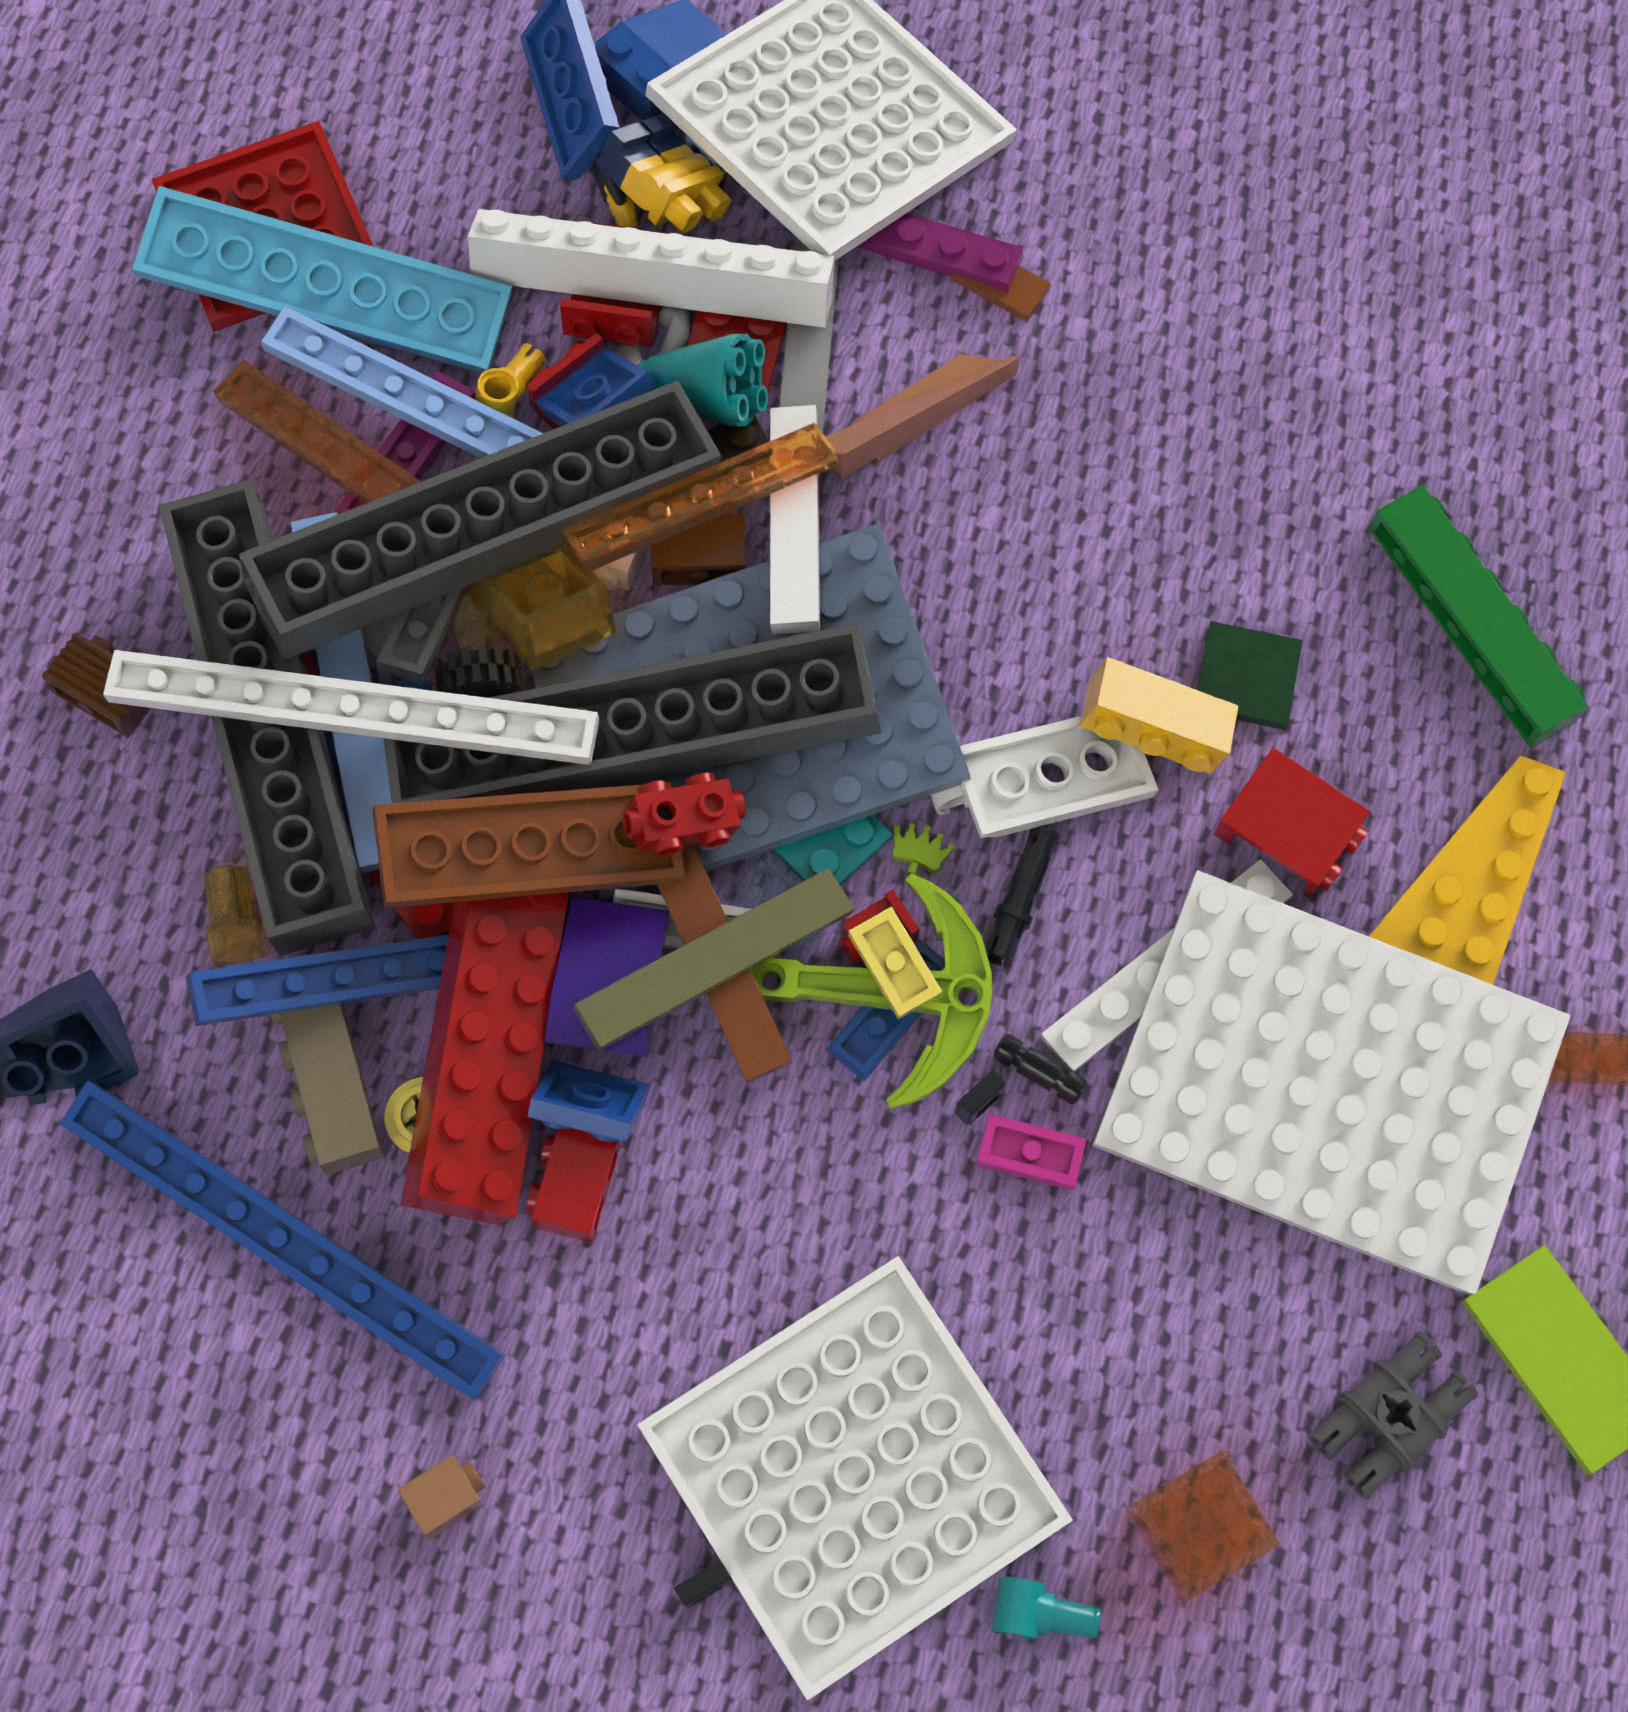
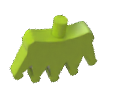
(919, 851)

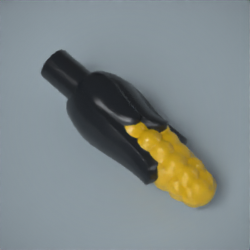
(619, 203)

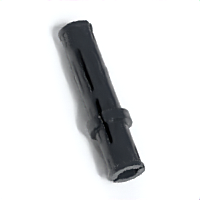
(1014, 913)

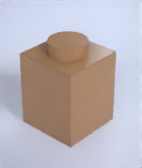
(443, 1495)

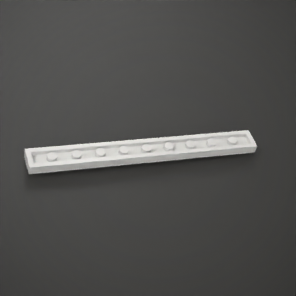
(352, 707)

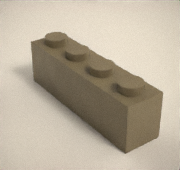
(329, 1088)

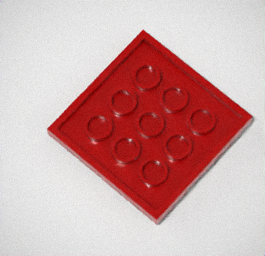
(278, 177)

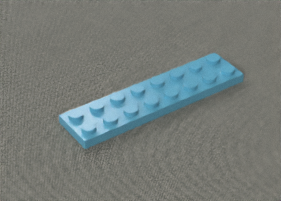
(323, 277)

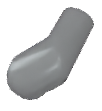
(679, 328)

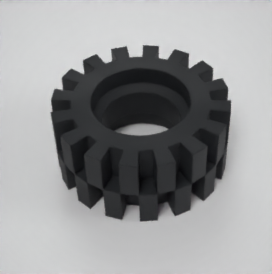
(480, 672)

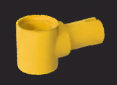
(509, 382)

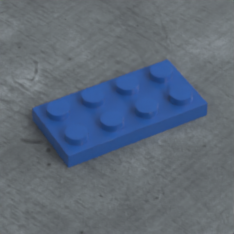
(569, 84)

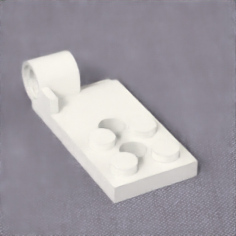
(1013, 795)

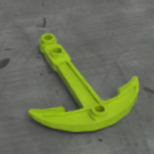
(964, 970)

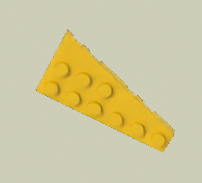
(1475, 885)

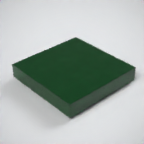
(1251, 671)

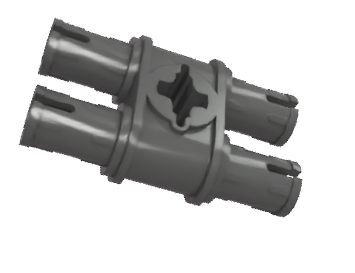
(1367, 1408)

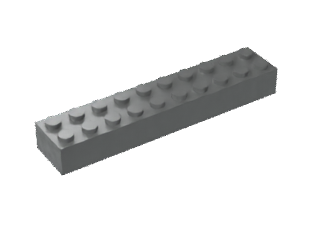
(470, 520)
(670, 720)
(275, 772)

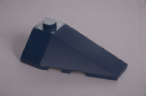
(64, 1041)

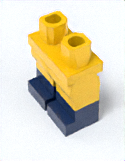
(664, 174)

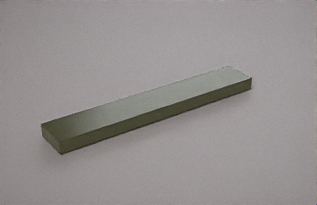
(712, 959)

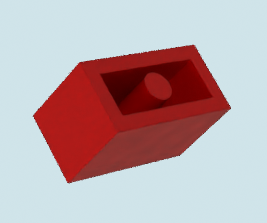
(573, 1183)

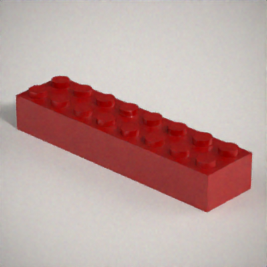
(484, 1057)

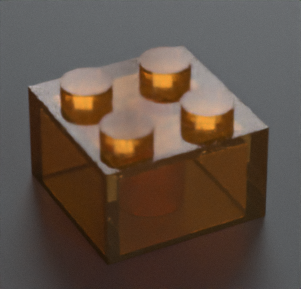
(1202, 1526)

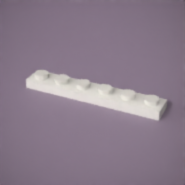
(1122, 998)

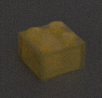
(548, 607)

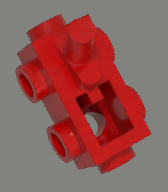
(701, 813)

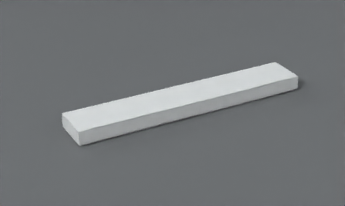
(794, 539)

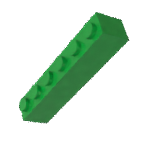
(1478, 616)

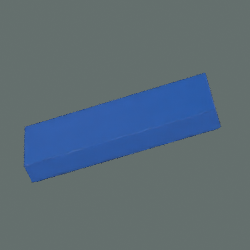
(876, 1030)

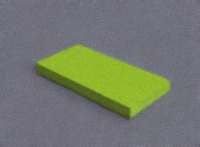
(1558, 1355)

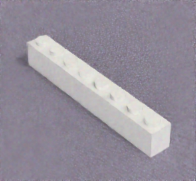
(652, 267)

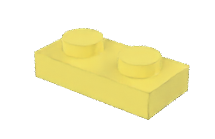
(894, 963)

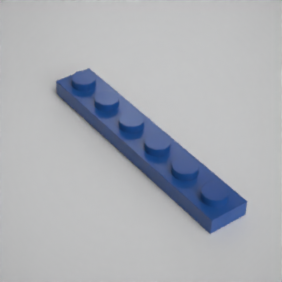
(316, 980)

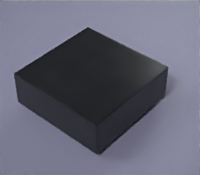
(980, 1097)
(702, 1584)

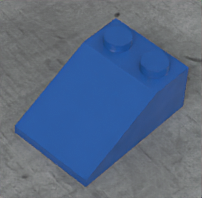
(650, 46)

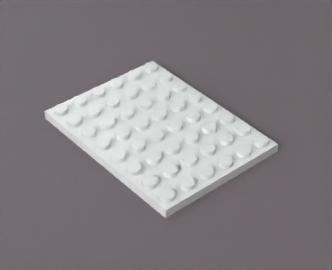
(1333, 1082)

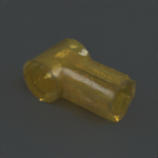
(233, 925)

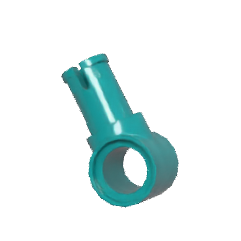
(1029, 1610)

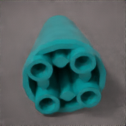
(717, 376)

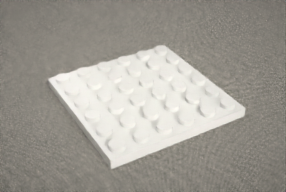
(831, 118)
(853, 1476)

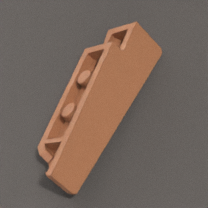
(917, 410)

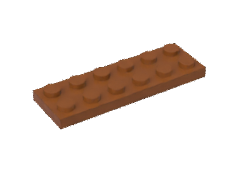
(513, 847)

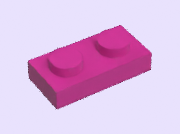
(1031, 1152)

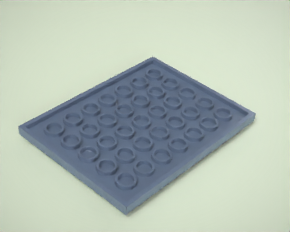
(820, 785)

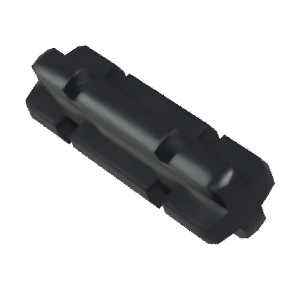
(1040, 1069)

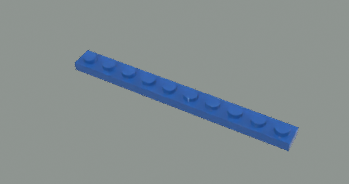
(283, 1240)

